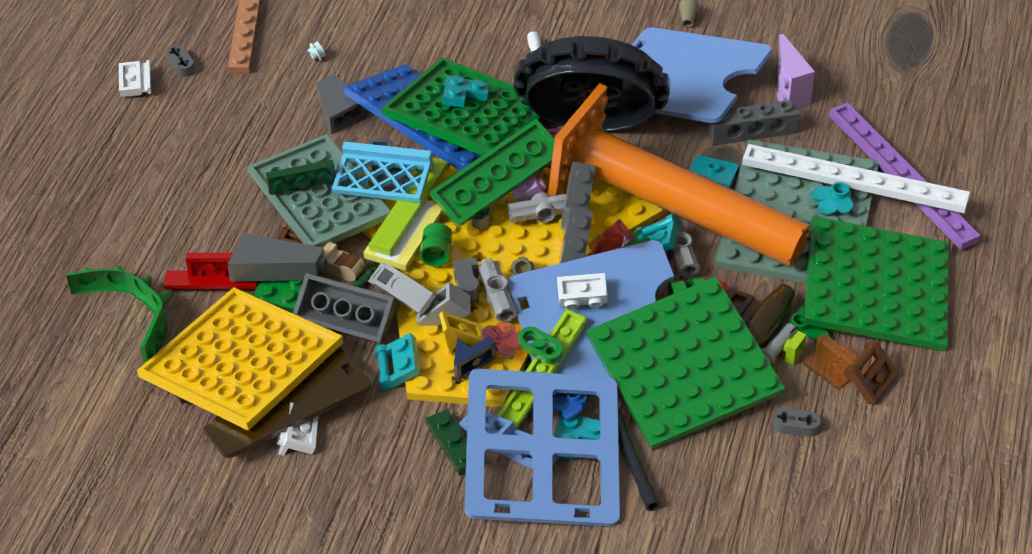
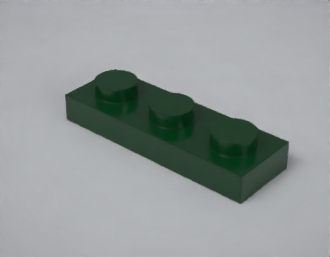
(300, 177)
(450, 438)

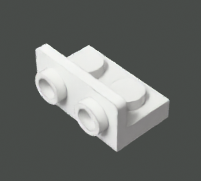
(299, 438)

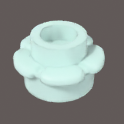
(316, 51)

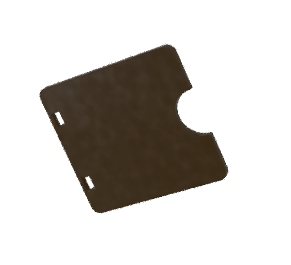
(317, 394)

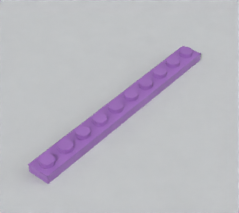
(892, 163)

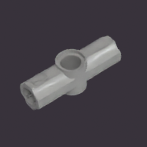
(540, 207)
(684, 254)
(497, 290)

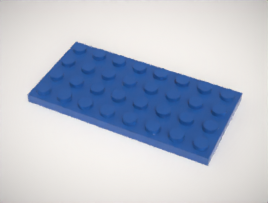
(381, 88)

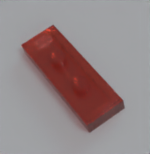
(613, 238)

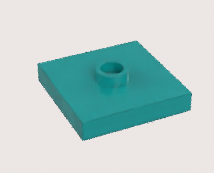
(715, 170)

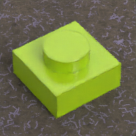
(794, 347)

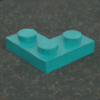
(458, 89)
(577, 428)

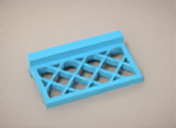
(387, 158)

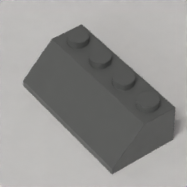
(346, 308)

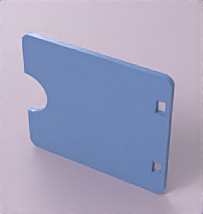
(699, 69)
(632, 282)

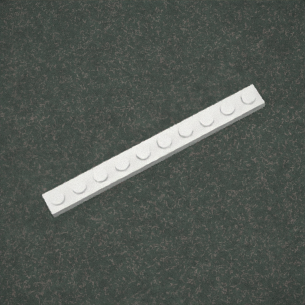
(856, 178)

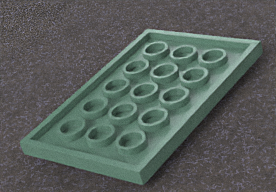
(316, 211)

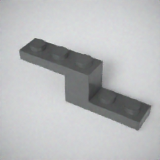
(576, 217)

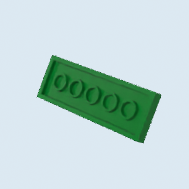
(495, 174)

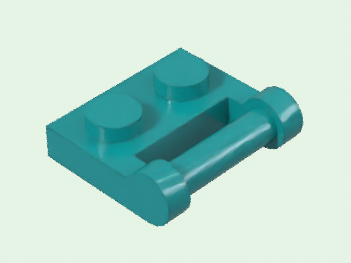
(666, 237)
(405, 361)

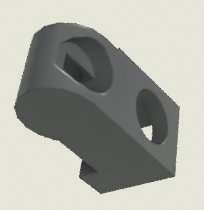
(466, 277)

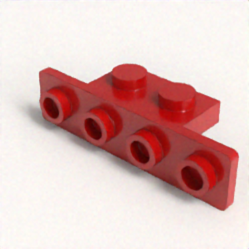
(205, 272)

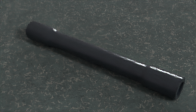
(646, 490)

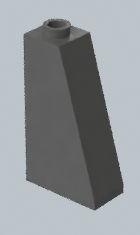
(274, 260)

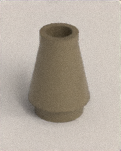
(688, 12)

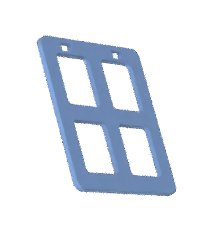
(542, 447)

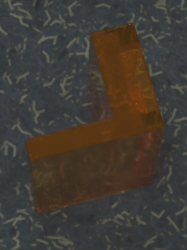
(830, 361)

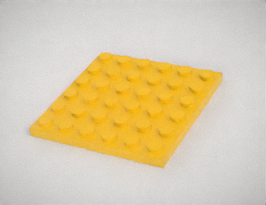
(240, 358)

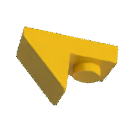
(458, 327)

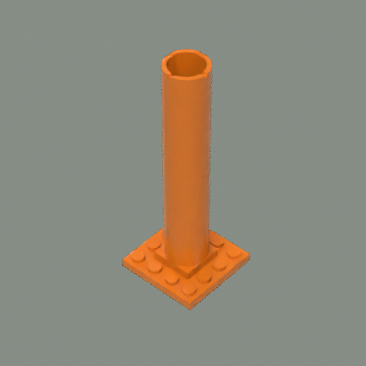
(671, 186)

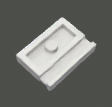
(134, 78)

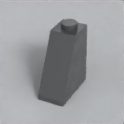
(337, 107)

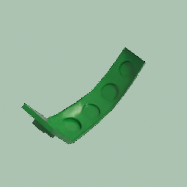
(123, 281)

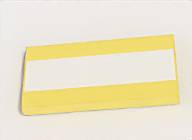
(411, 241)

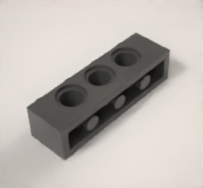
(755, 123)

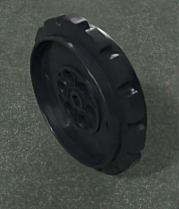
(567, 70)

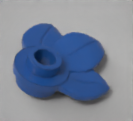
(569, 404)

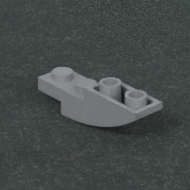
(402, 288)

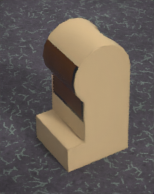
(342, 264)

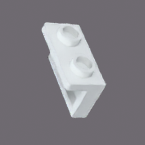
(582, 290)

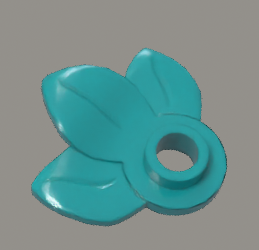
(833, 198)

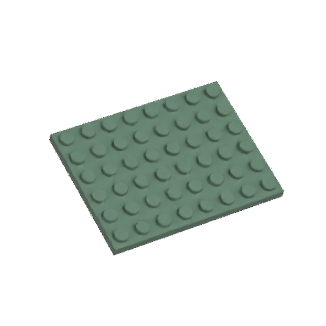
(789, 196)

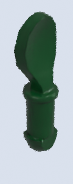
(363, 280)

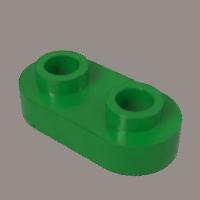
(543, 344)

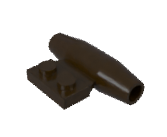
(763, 317)

